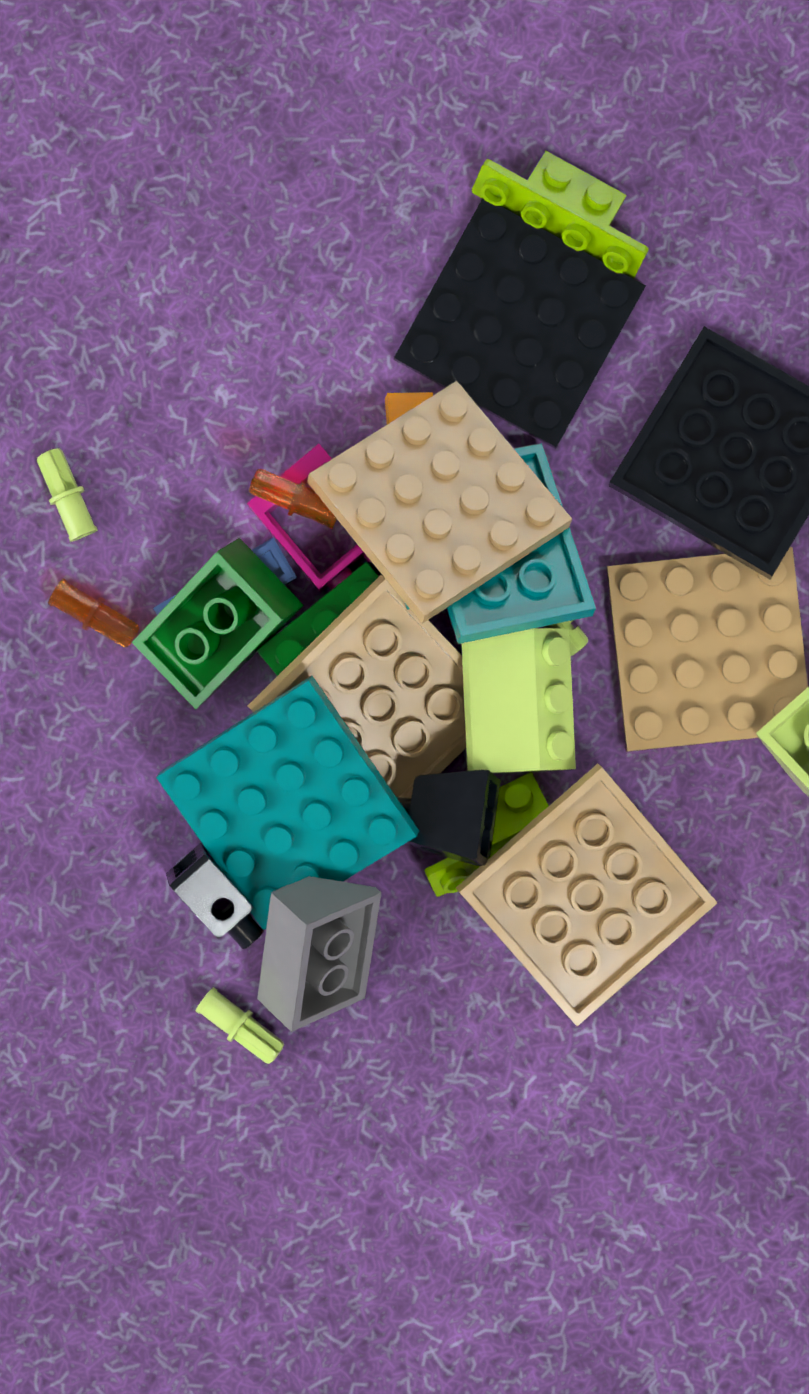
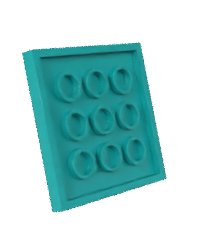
(287, 798)

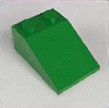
(217, 622)

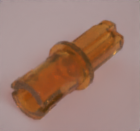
(291, 496)
(94, 614)

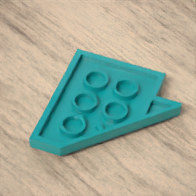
(535, 590)

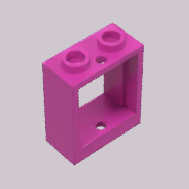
(262, 509)

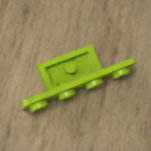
(566, 205)
(516, 807)

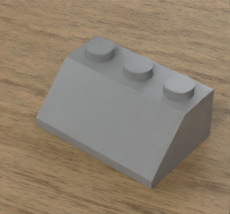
(317, 949)

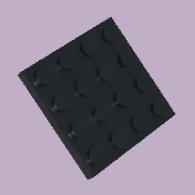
(519, 322)
(726, 454)

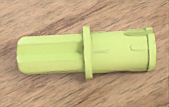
(66, 494)
(240, 1026)

